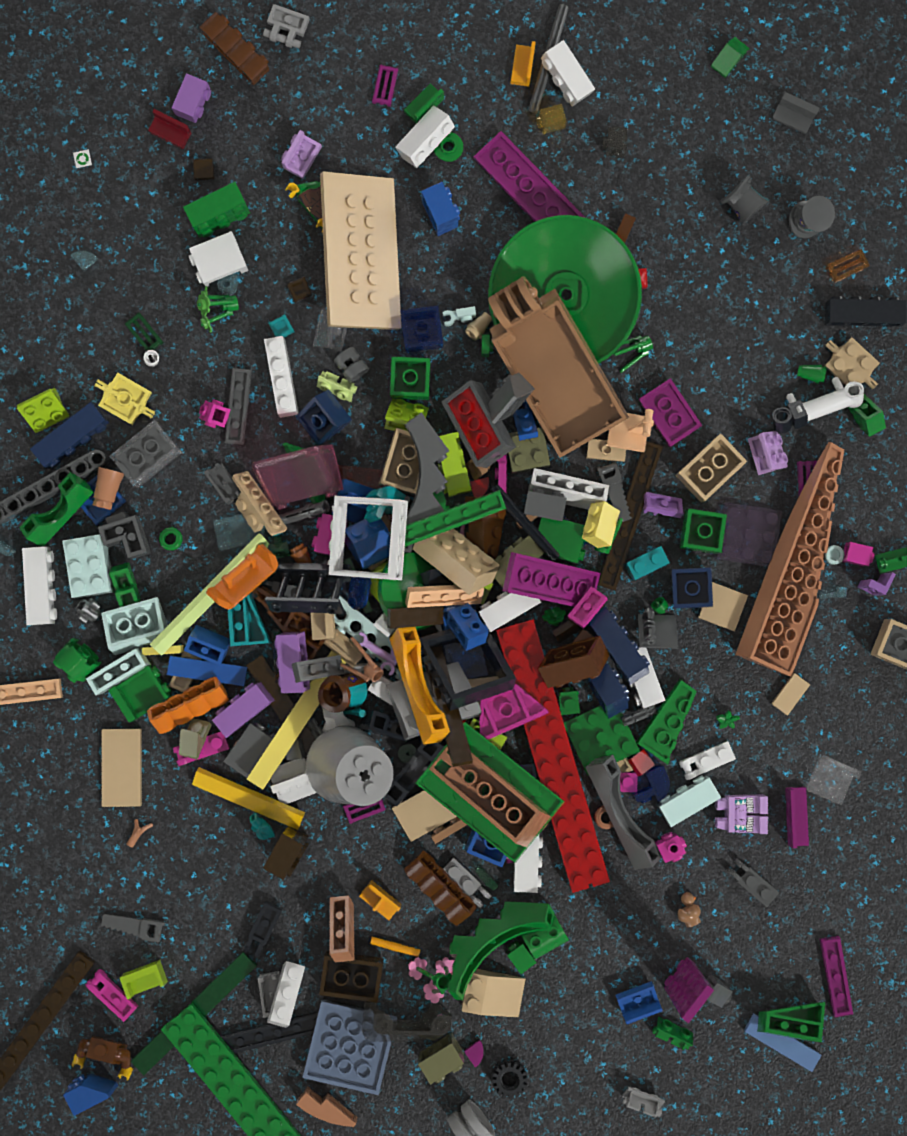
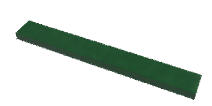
(204, 1002)

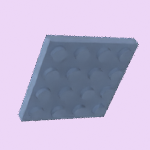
(341, 1052)

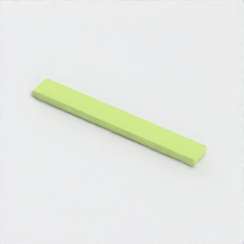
(200, 602)

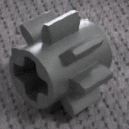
(88, 610)

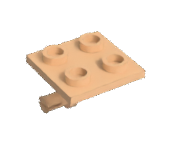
(632, 432)

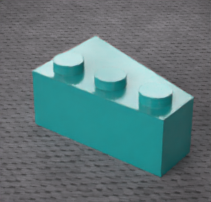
(246, 624)

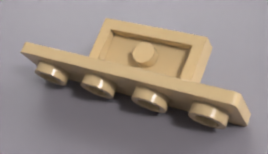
(256, 506)

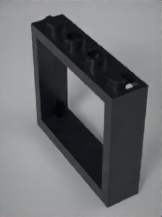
(456, 700)

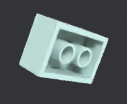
(88, 566)

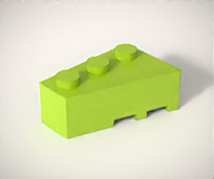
(454, 467)

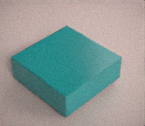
(281, 326)

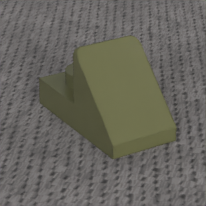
(193, 738)

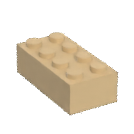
(458, 560)

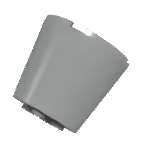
(337, 761)

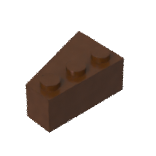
(486, 531)

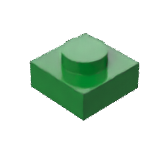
(487, 345)

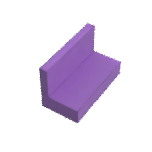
(879, 587)

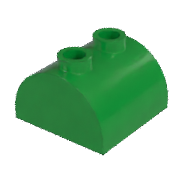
(545, 941)

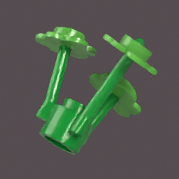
(226, 302)

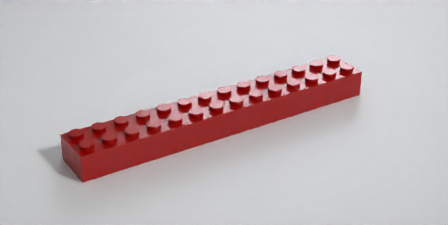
(555, 760)

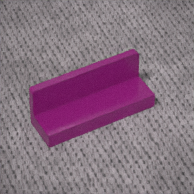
(796, 816)

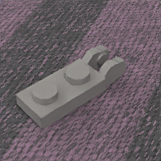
(466, 880)

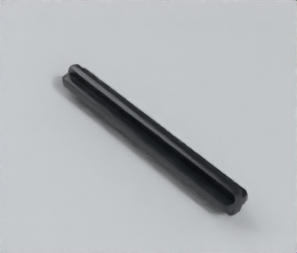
(527, 525)

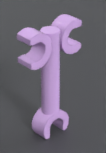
(390, 658)

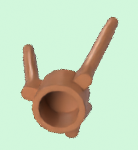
(372, 670)

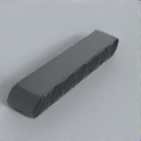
(55, 479)

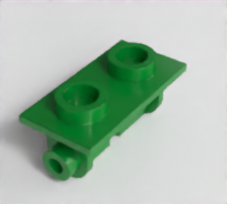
(891, 560)
(680, 1036)

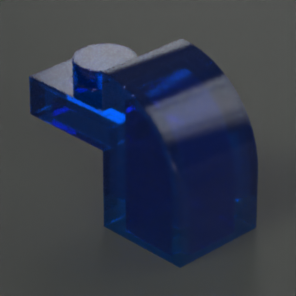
(658, 785)

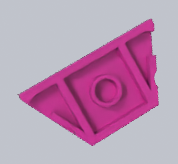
(508, 711)

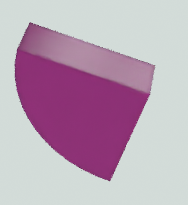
(475, 1052)

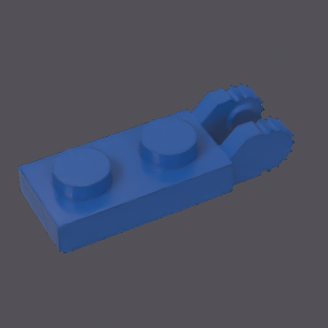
(525, 423)

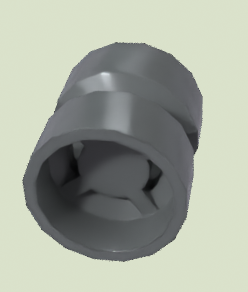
(356, 369)

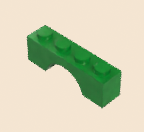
(43, 526)

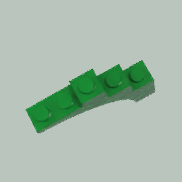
(470, 951)

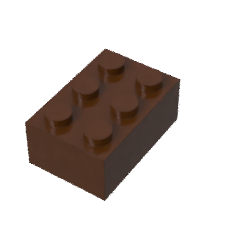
(574, 662)

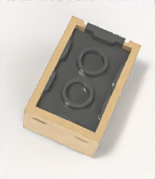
(892, 643)

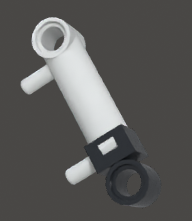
(800, 413)

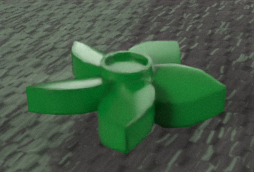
(727, 719)

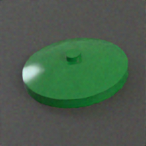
(393, 592)

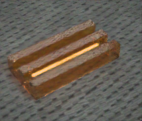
(833, 273)

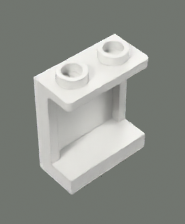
(217, 258)

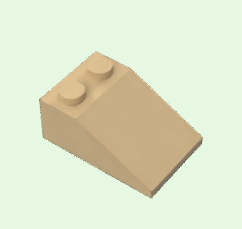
(493, 994)

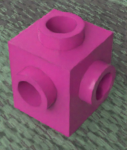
(214, 413)
(665, 844)

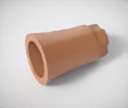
(106, 487)

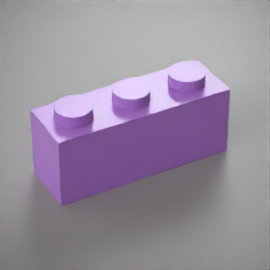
(290, 649)
(242, 709)

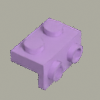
(300, 154)

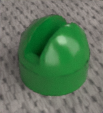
(659, 605)

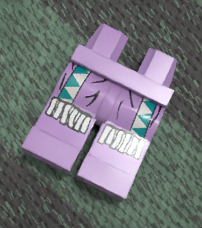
(736, 814)

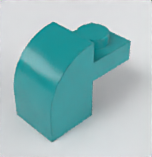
(375, 512)

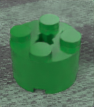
(77, 661)

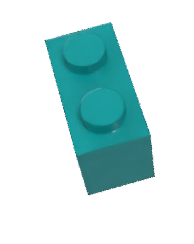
(646, 563)

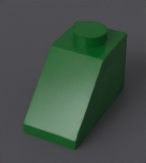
(869, 417)

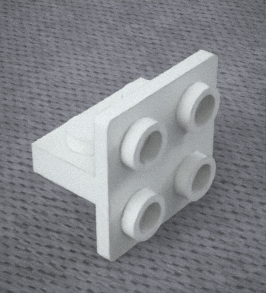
(291, 781)

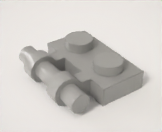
(289, 21)

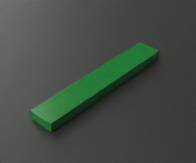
(454, 517)

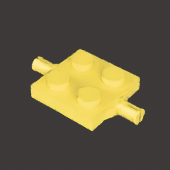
(124, 398)

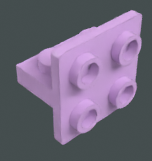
(768, 452)

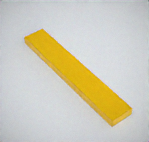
(248, 798)

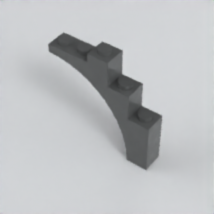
(429, 449)

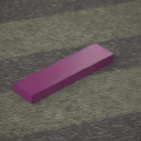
(836, 976)

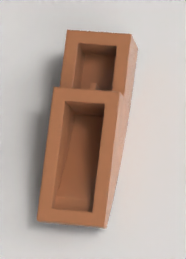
(326, 1108)

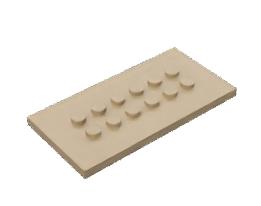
(360, 251)

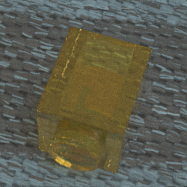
(552, 119)

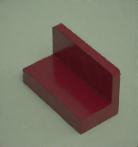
(169, 129)

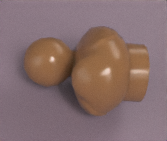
(690, 913)

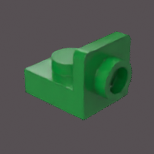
(568, 701)

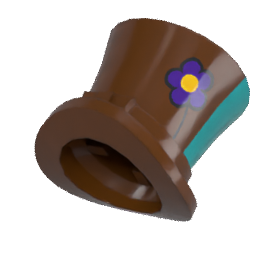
(342, 692)

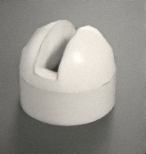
(154, 355)

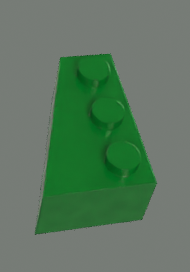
(795, 1022)

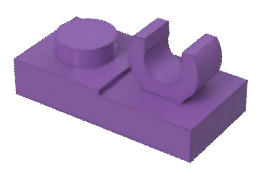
(663, 505)

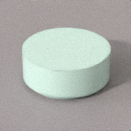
(834, 555)

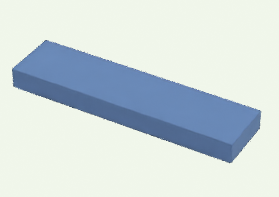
(787, 1046)

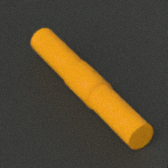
(395, 946)

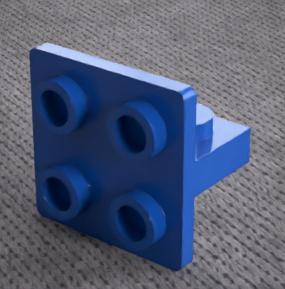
(355, 512)

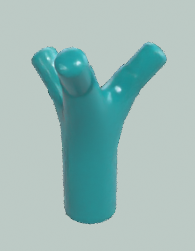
(357, 711)

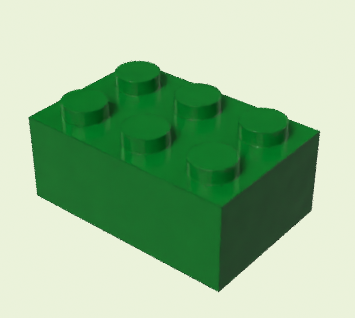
(217, 210)

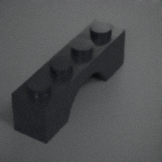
(407, 778)

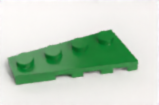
(664, 727)

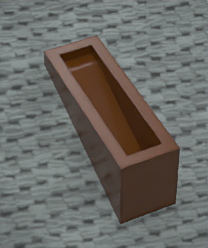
(625, 227)

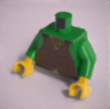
(309, 197)

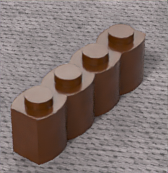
(234, 48)
(440, 888)

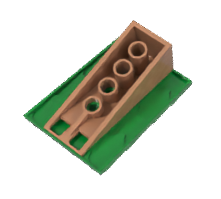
(492, 795)

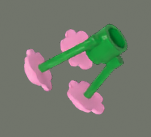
(439, 981)

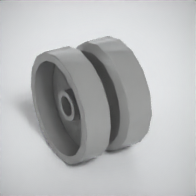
(470, 1121)

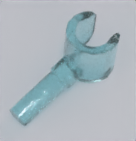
(840, 593)

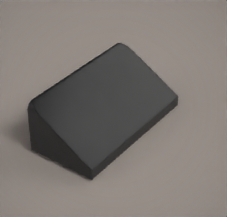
(435, 578)

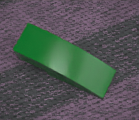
(124, 584)

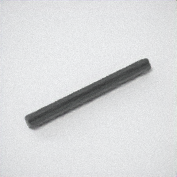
(543, 73)

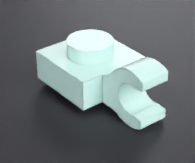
(462, 314)

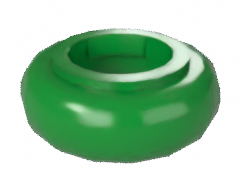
(162, 538)

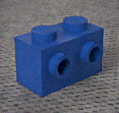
(467, 626)
(207, 645)

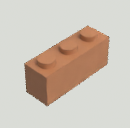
(341, 928)

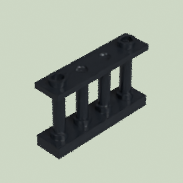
(303, 573)

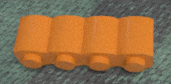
(185, 706)

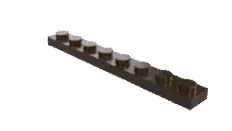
(43, 1016)

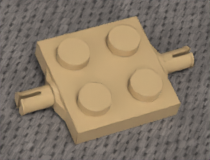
(851, 363)

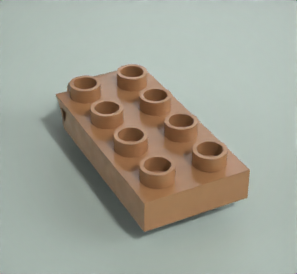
(549, 351)

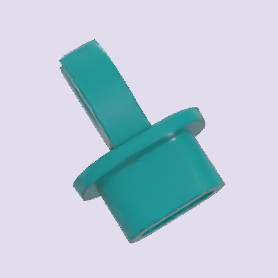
(261, 827)

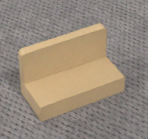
(323, 626)

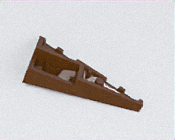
(291, 621)

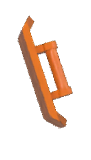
(244, 578)

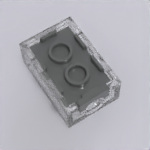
(146, 454)

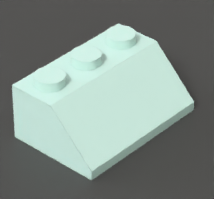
(133, 625)

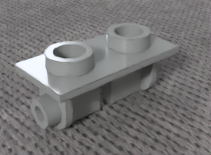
(634, 1098)

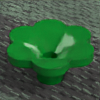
(554, 616)

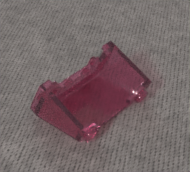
(299, 475)

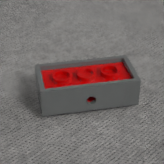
(472, 419)

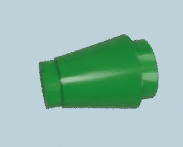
(812, 372)

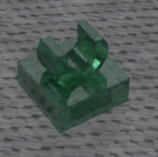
(279, 548)

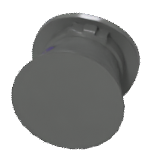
(745, 200)
(811, 217)

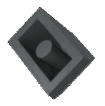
(721, 993)

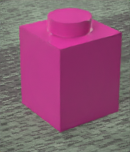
(858, 554)

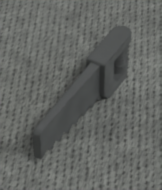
(615, 490)
(135, 926)

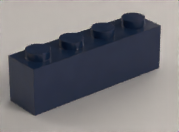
(69, 436)
(621, 650)

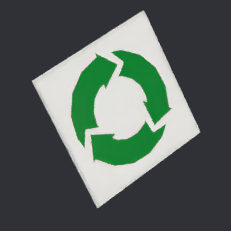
(82, 158)

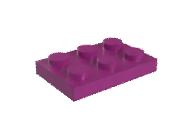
(671, 412)

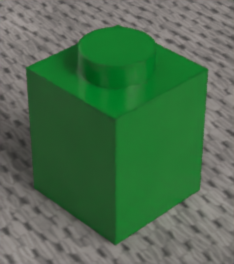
(520, 956)

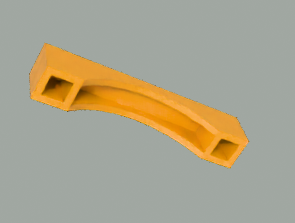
(428, 717)

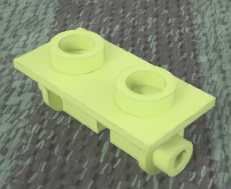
(344, 390)

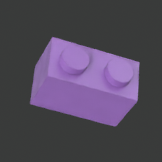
(191, 98)

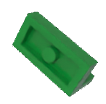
(423, 103)

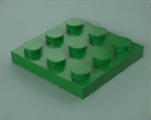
(598, 736)

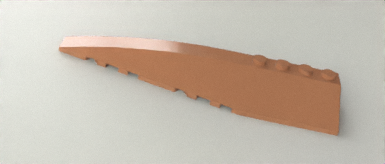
(793, 576)

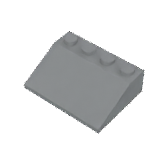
(403, 708)

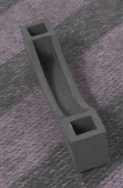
(638, 846)

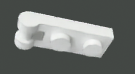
(707, 760)

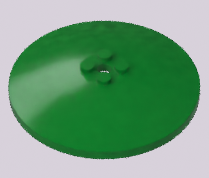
(589, 262)

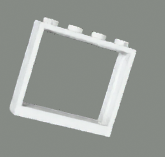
(397, 539)

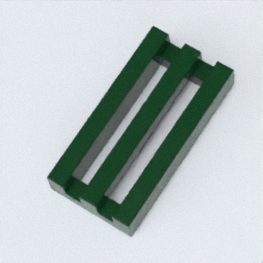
(134, 320)

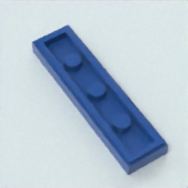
(204, 670)

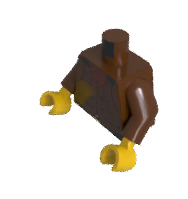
(105, 1051)

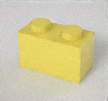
(600, 524)

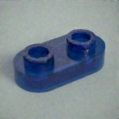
(358, 593)

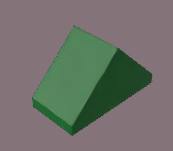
(729, 57)

